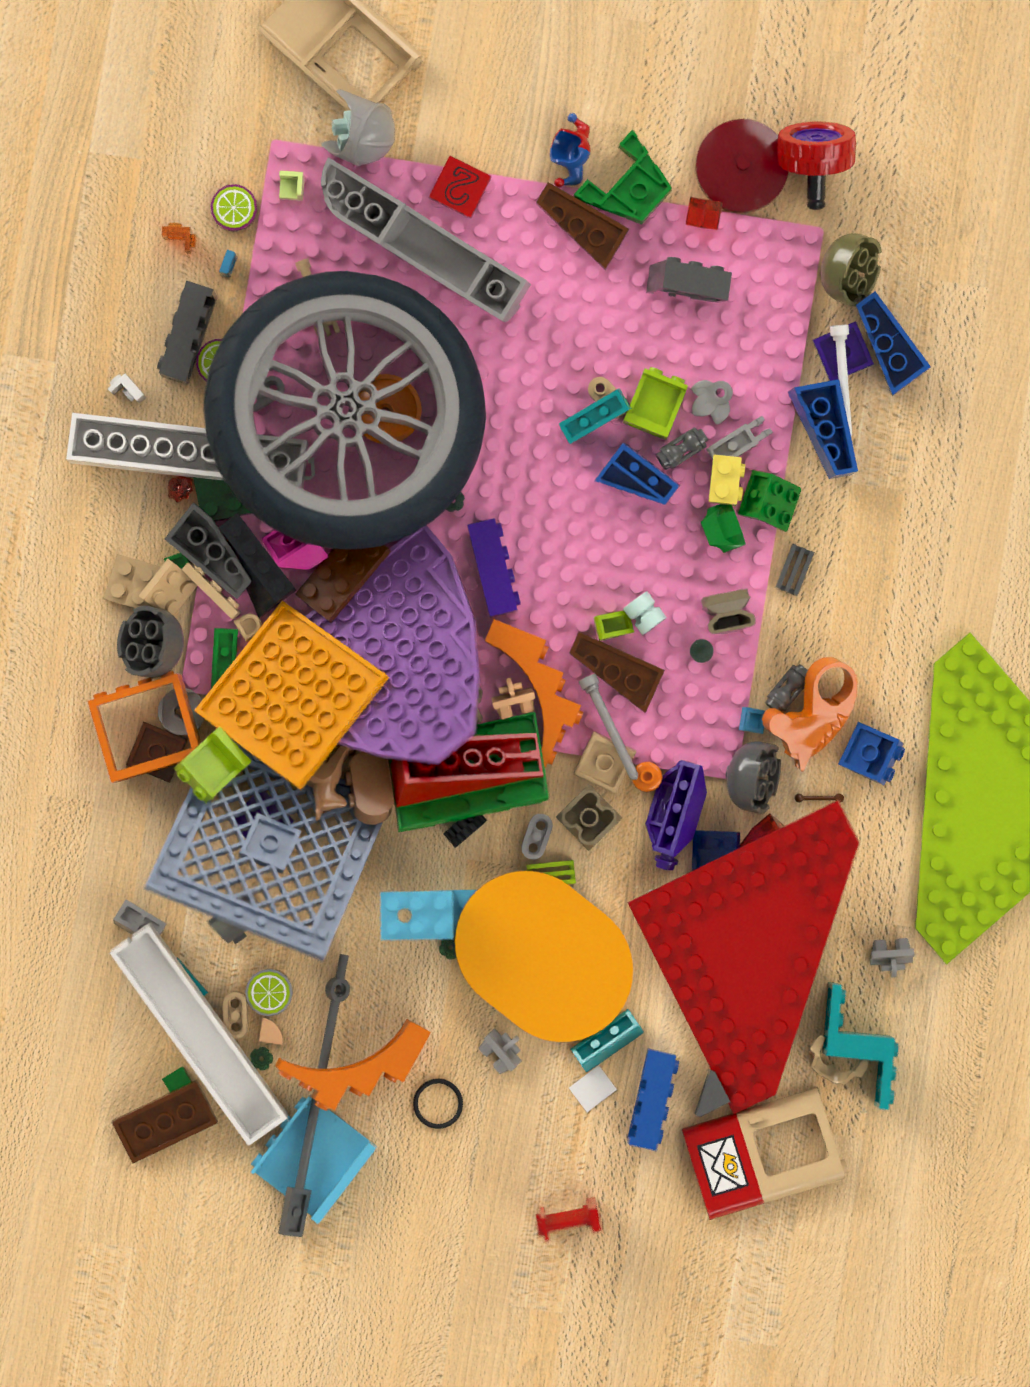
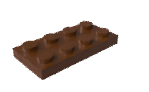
(340, 579)
(164, 1121)

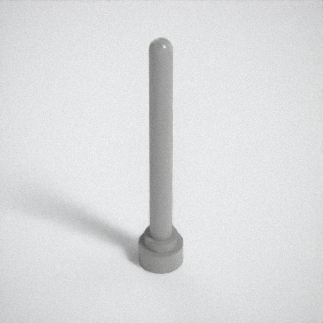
(590, 685)

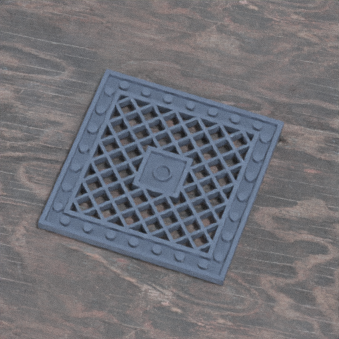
(270, 846)

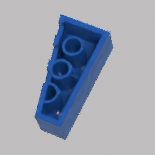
(826, 423)
(651, 1099)

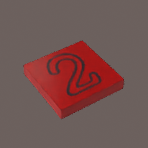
(460, 187)

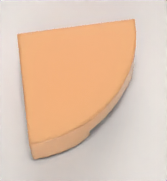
(270, 1032)

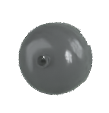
(150, 642)
(742, 775)

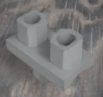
(892, 959)
(504, 1048)

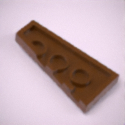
(585, 225)
(623, 672)

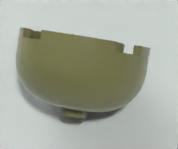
(841, 267)

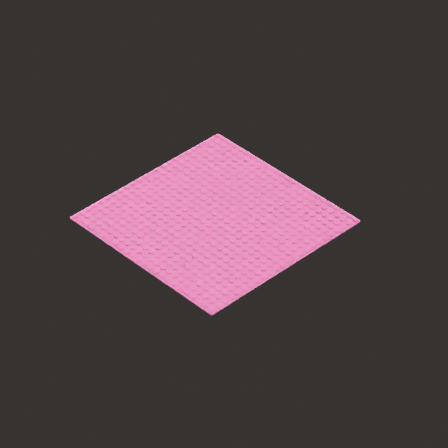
(568, 539)

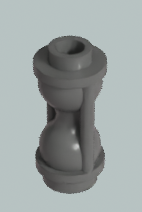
(671, 454)
(781, 697)

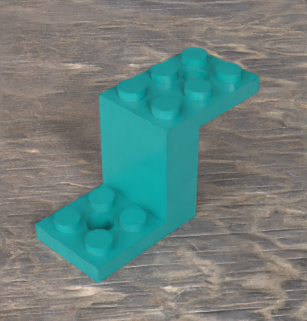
(860, 1046)

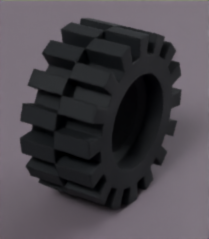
(463, 829)

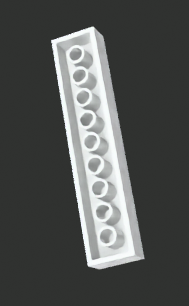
(161, 448)

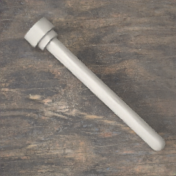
(840, 334)

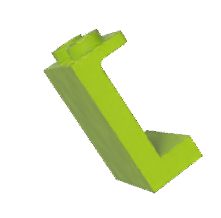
(655, 403)
(212, 765)

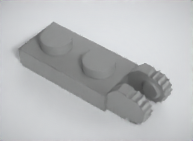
(739, 440)

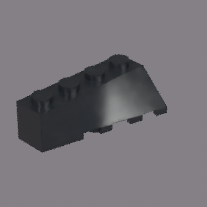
(268, 582)

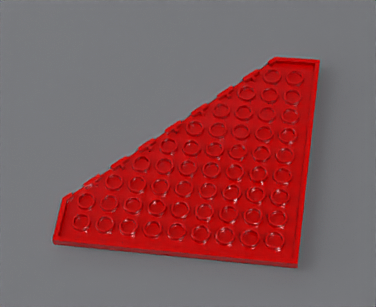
(748, 942)

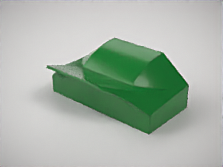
(723, 528)

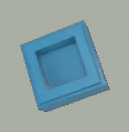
(228, 263)
(751, 720)

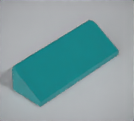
(608, 1041)

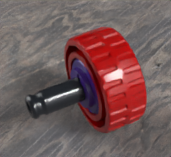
(816, 151)

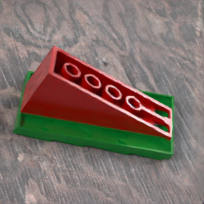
(485, 775)

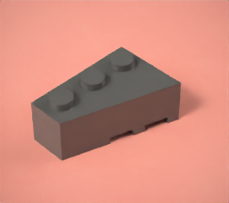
(689, 280)

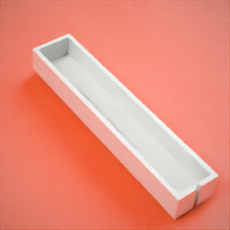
(199, 1033)

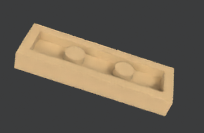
(213, 590)

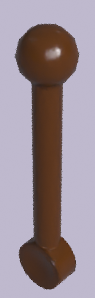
(799, 797)

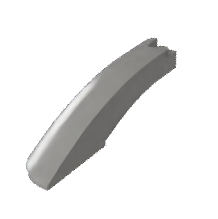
(422, 242)

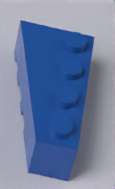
(893, 348)

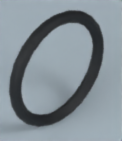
(438, 1081)

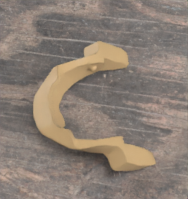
(828, 1071)

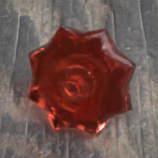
(179, 488)

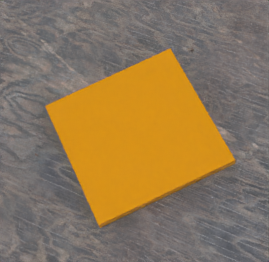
(291, 694)

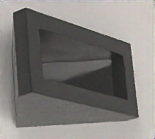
(712, 1095)

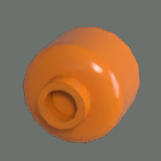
(648, 777)

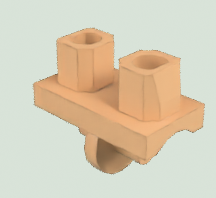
(523, 697)

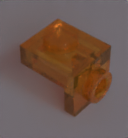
(175, 231)

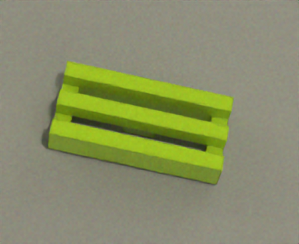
(571, 872)

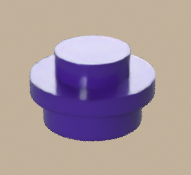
(666, 861)

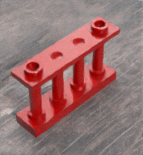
(585, 1216)

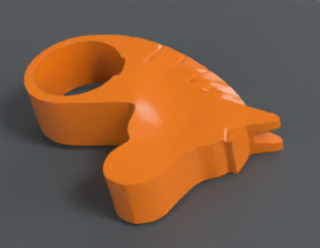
(820, 720)

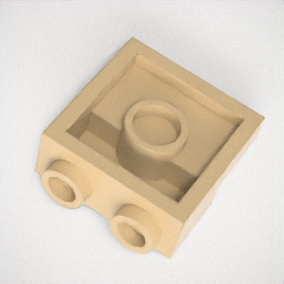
(128, 581)

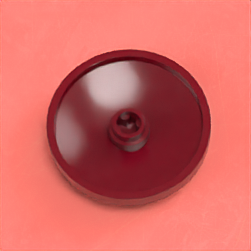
(740, 166)

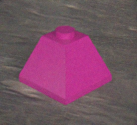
(293, 553)

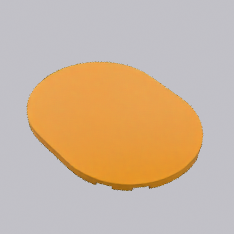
(543, 956)

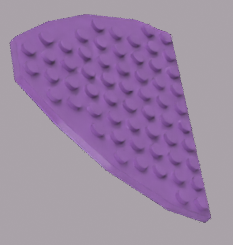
(423, 636)

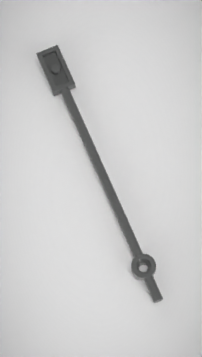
(298, 1198)

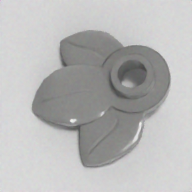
(709, 402)

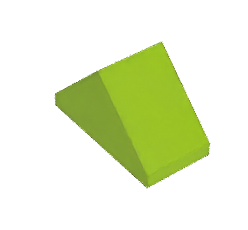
(613, 625)

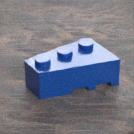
(638, 476)

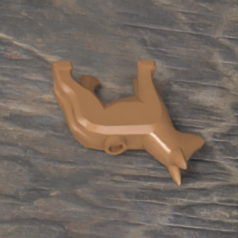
(326, 779)

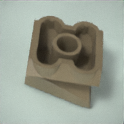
(728, 612)
(589, 817)

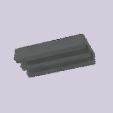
(802, 551)

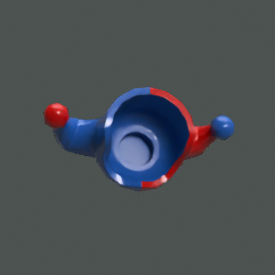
(571, 151)

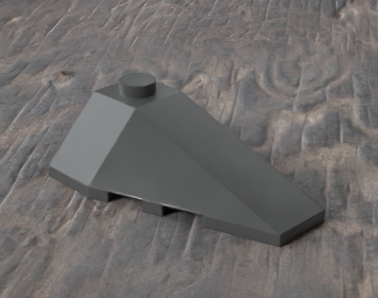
(206, 547)

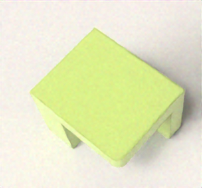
(291, 185)

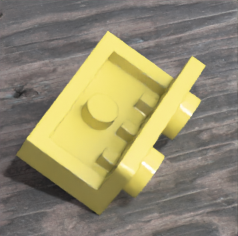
(725, 480)

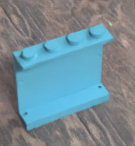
(334, 1160)

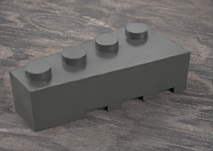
(187, 332)

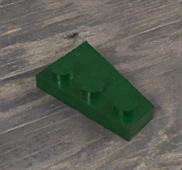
(218, 499)

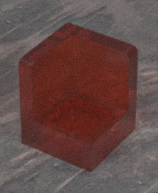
(704, 213)

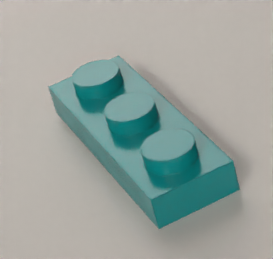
(594, 416)

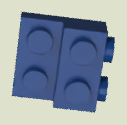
(872, 754)

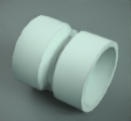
(645, 613)

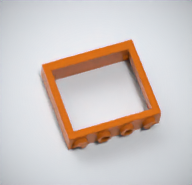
(124, 692)

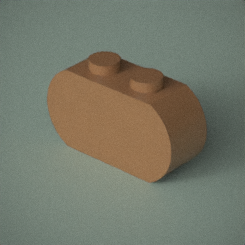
(370, 788)

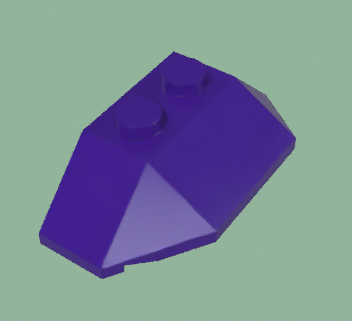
(676, 808)

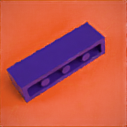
(492, 567)

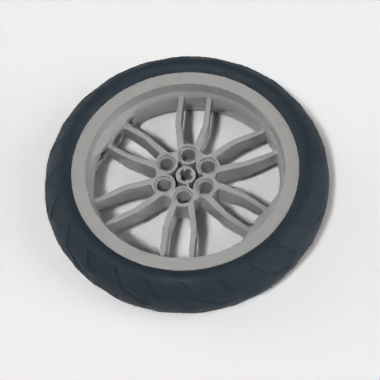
(240, 374)

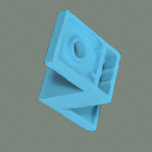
(432, 912)

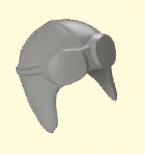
(369, 134)

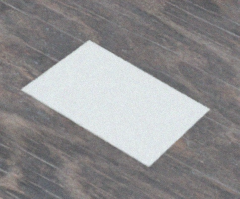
(592, 1088)

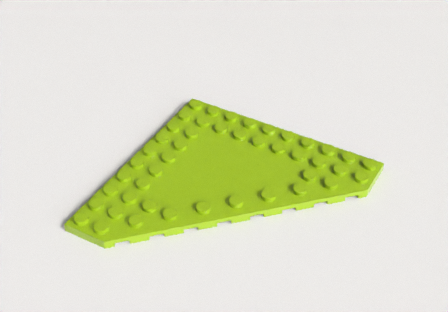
(974, 800)

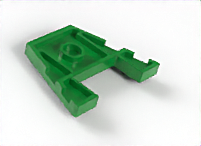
(636, 192)

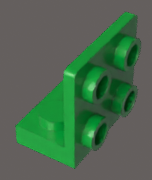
(770, 500)

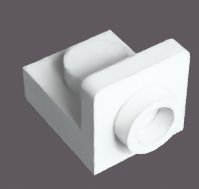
(130, 390)

